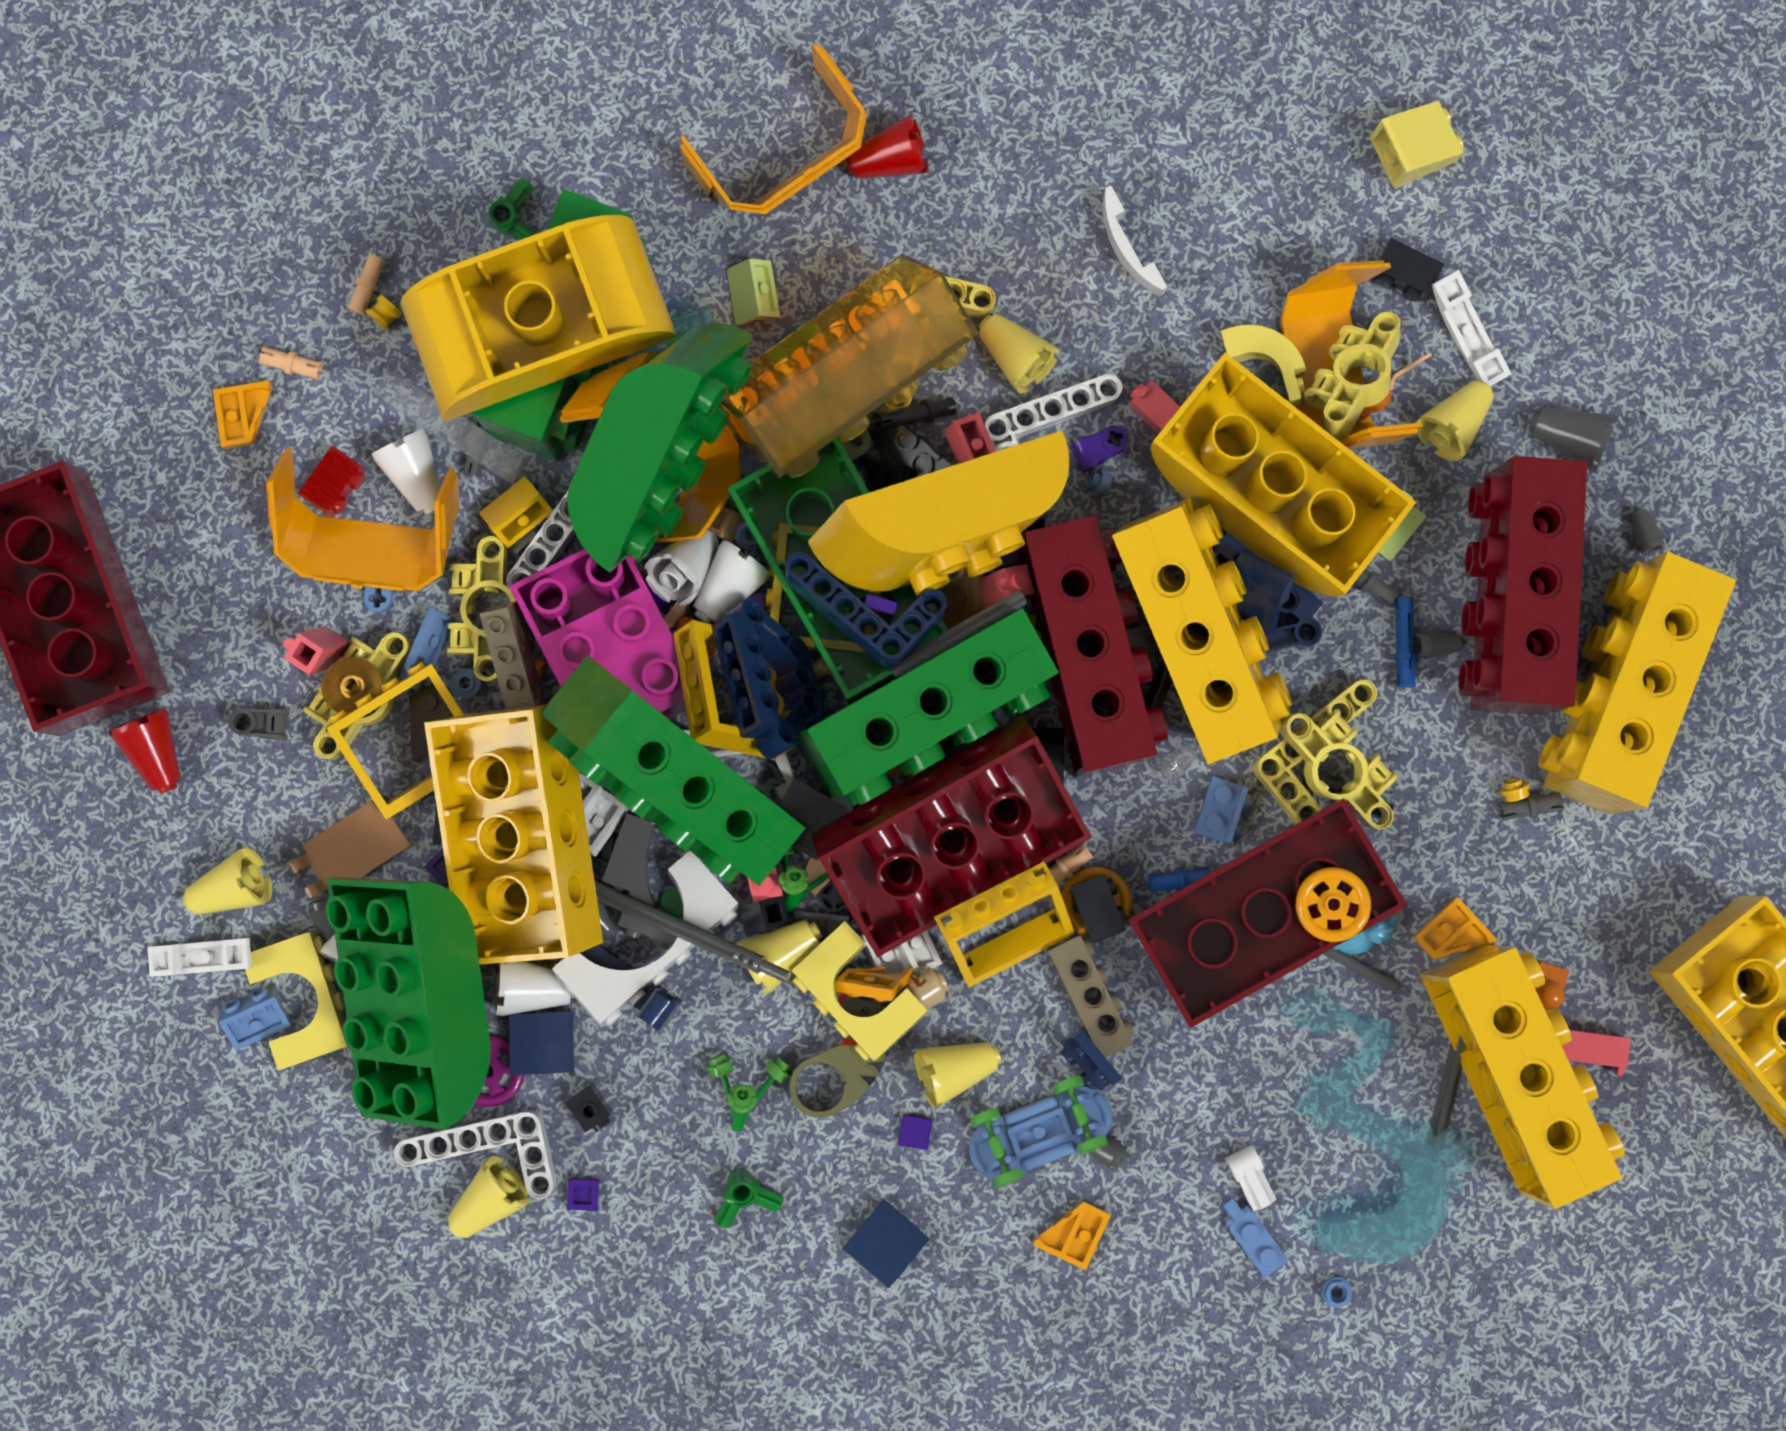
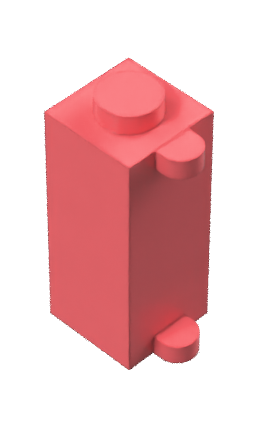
(1153, 405)
(1005, 582)
(315, 649)
(1598, 1050)

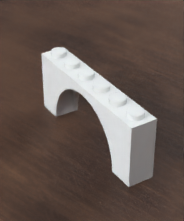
(607, 991)

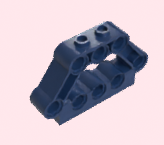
(1301, 612)
(743, 643)

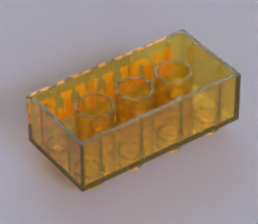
(848, 364)

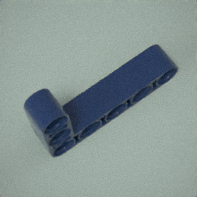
(862, 614)
(656, 1006)

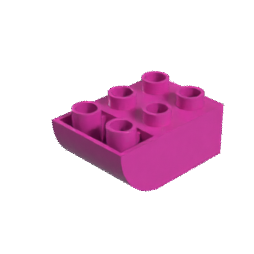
(612, 618)

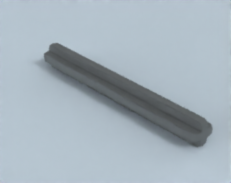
(960, 632)
(1447, 1089)

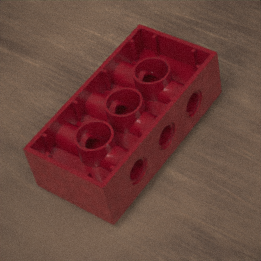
(1084, 557)
(1525, 586)
(940, 871)

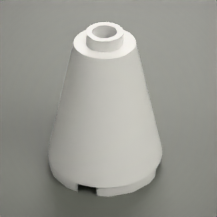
(411, 469)
(681, 568)
(727, 582)
(526, 988)

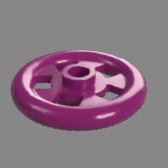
(499, 1094)

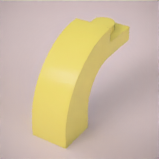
(1266, 344)

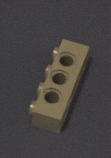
(512, 656)
(1062, 957)

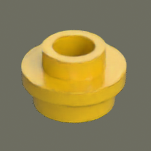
(1515, 789)

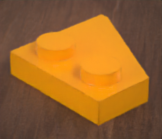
(872, 983)

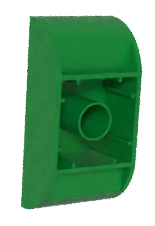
(651, 441)
(410, 999)

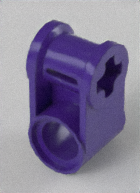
(1095, 449)

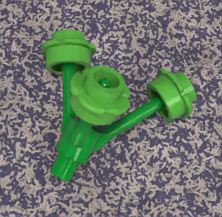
(795, 882)
(744, 1098)

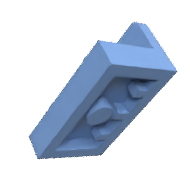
(1222, 810)
(253, 1017)

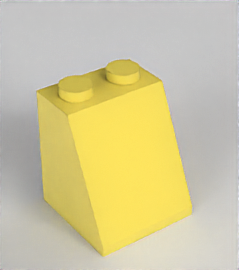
(1416, 143)

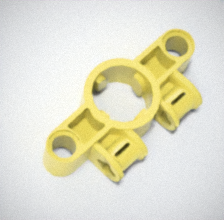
(1362, 348)
(469, 582)
(388, 667)
(1370, 774)

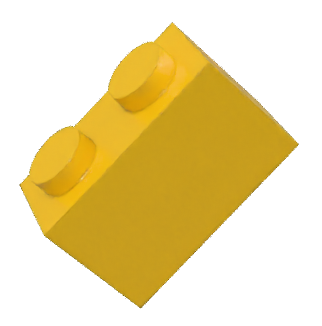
(516, 512)

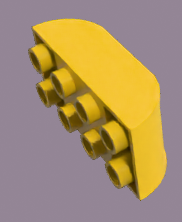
(535, 312)

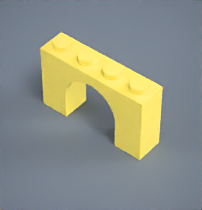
(303, 957)
(872, 1033)

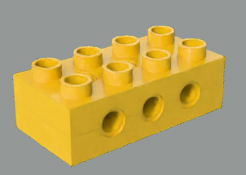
(1232, 651)
(1636, 683)
(514, 835)
(1737, 1023)
(1522, 1074)

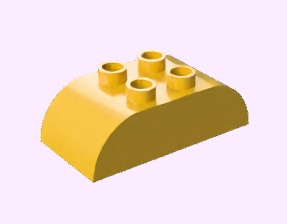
(1278, 480)
(943, 519)

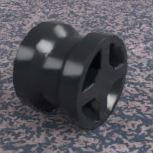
(831, 898)

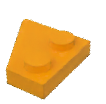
(240, 412)
(1452, 931)
(1075, 1234)

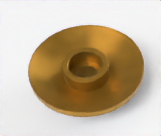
(366, 682)

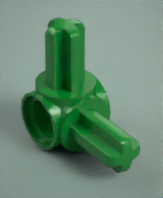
(511, 204)
(738, 1199)

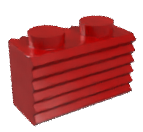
(333, 482)

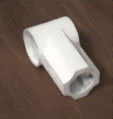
(1248, 1172)

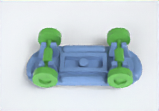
(1039, 1132)

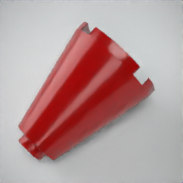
(891, 152)
(150, 749)

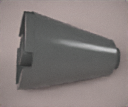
(1574, 433)

